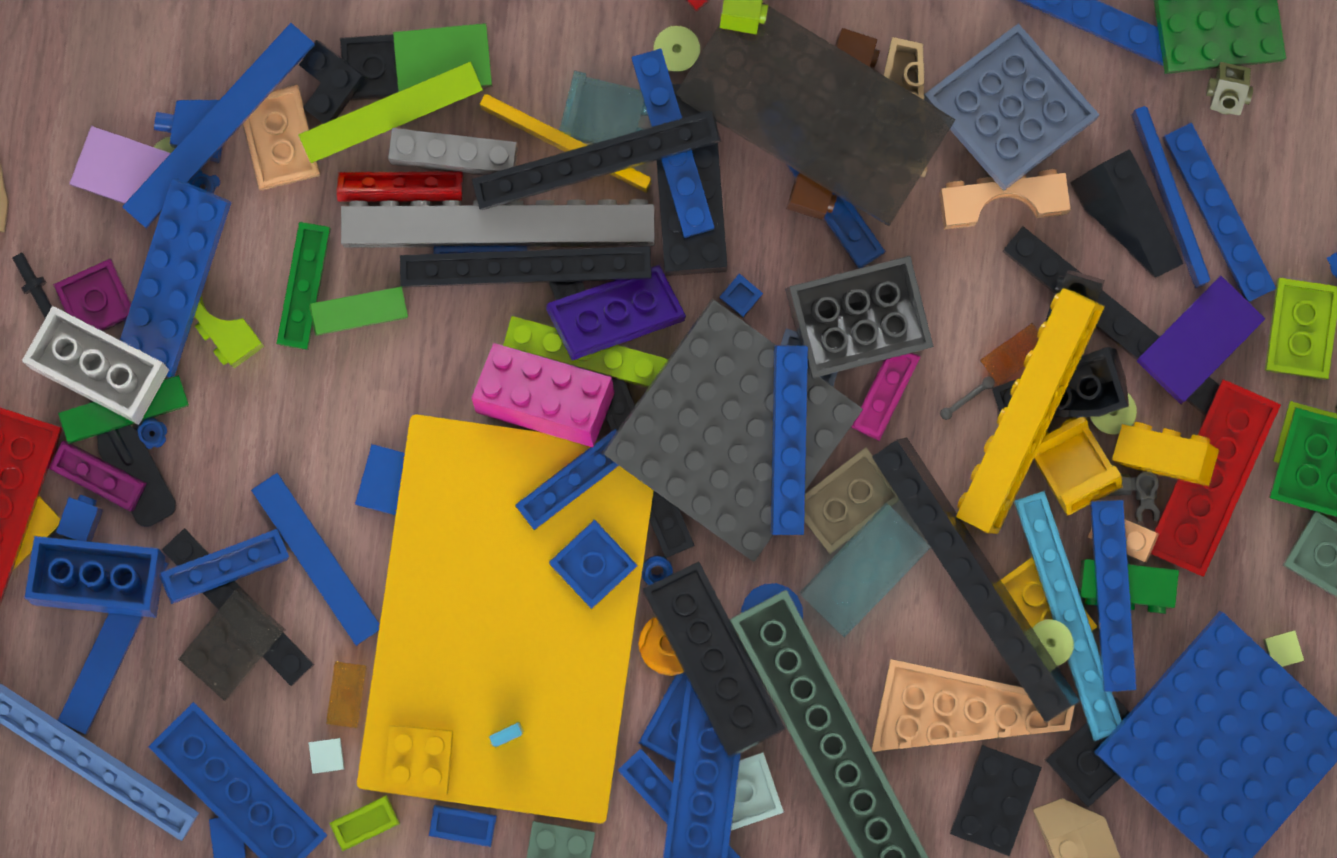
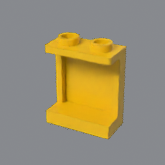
(1076, 466)

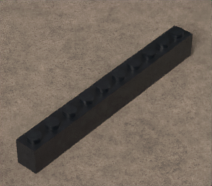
(975, 579)

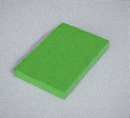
(437, 50)

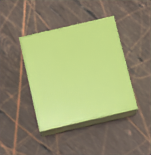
(1284, 648)

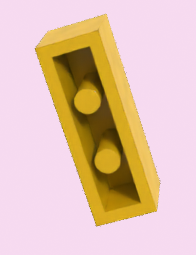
(1166, 453)

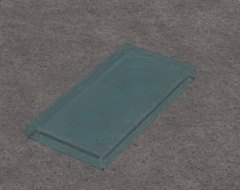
(865, 570)

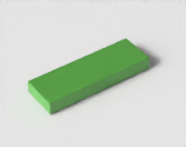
(358, 311)

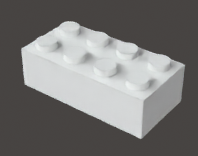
(95, 365)

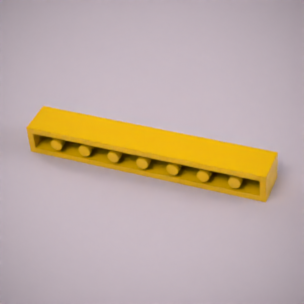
(1029, 411)

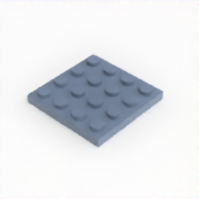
(1012, 106)

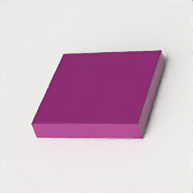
(95, 296)

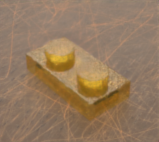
(346, 694)

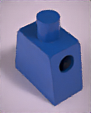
(185, 118)

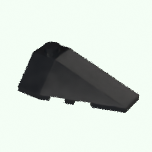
(1126, 208)
(1093, 391)

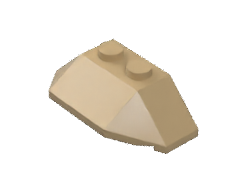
(1074, 831)

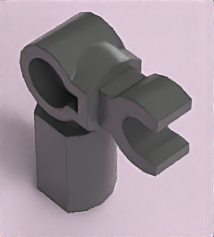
(1145, 488)

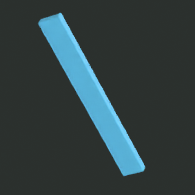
(1068, 609)

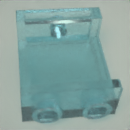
(601, 109)

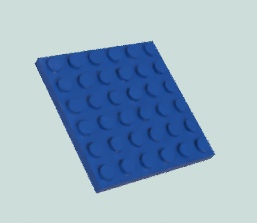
(1224, 743)

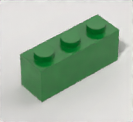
(1147, 586)

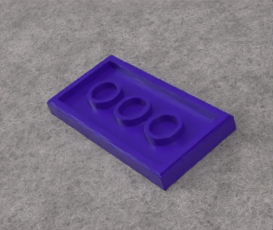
(615, 313)
(1200, 340)

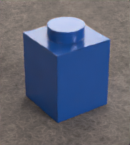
(80, 519)

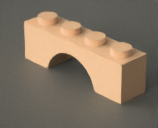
(1043, 194)

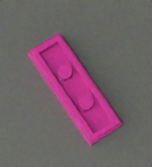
(885, 395)

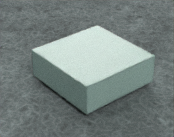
(326, 755)

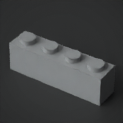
(450, 152)

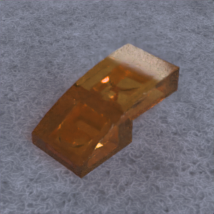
(1010, 355)

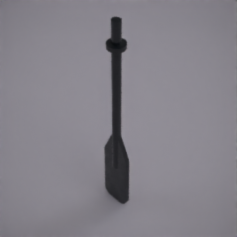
(120, 446)

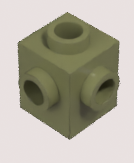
(1230, 89)

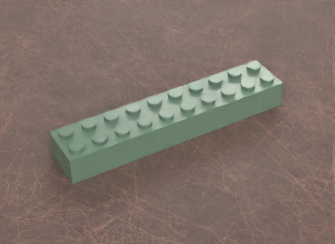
(825, 731)

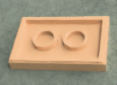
(275, 141)

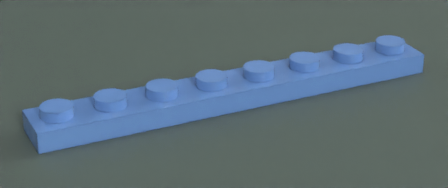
(95, 764)

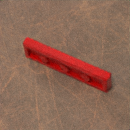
(399, 186)

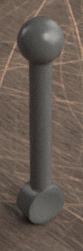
(987, 383)

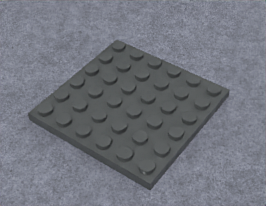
(708, 429)

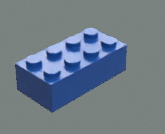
(95, 576)

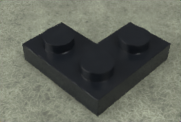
(337, 80)

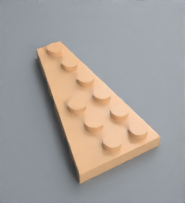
(946, 707)

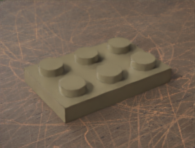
(847, 500)

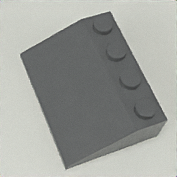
(860, 316)

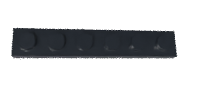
(284, 654)

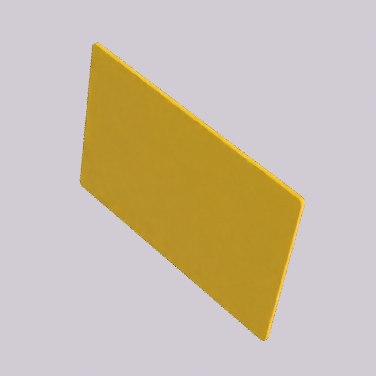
(492, 633)

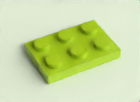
(1302, 329)

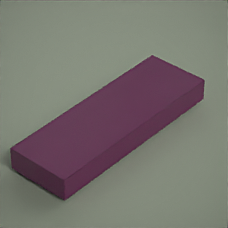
(97, 476)

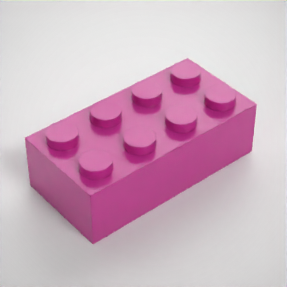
(543, 395)

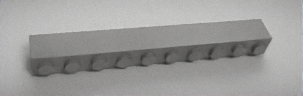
(498, 226)

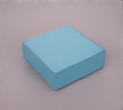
(506, 734)

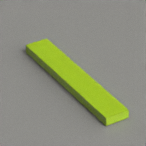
(390, 112)

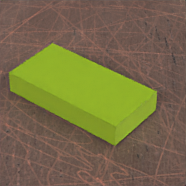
(364, 823)

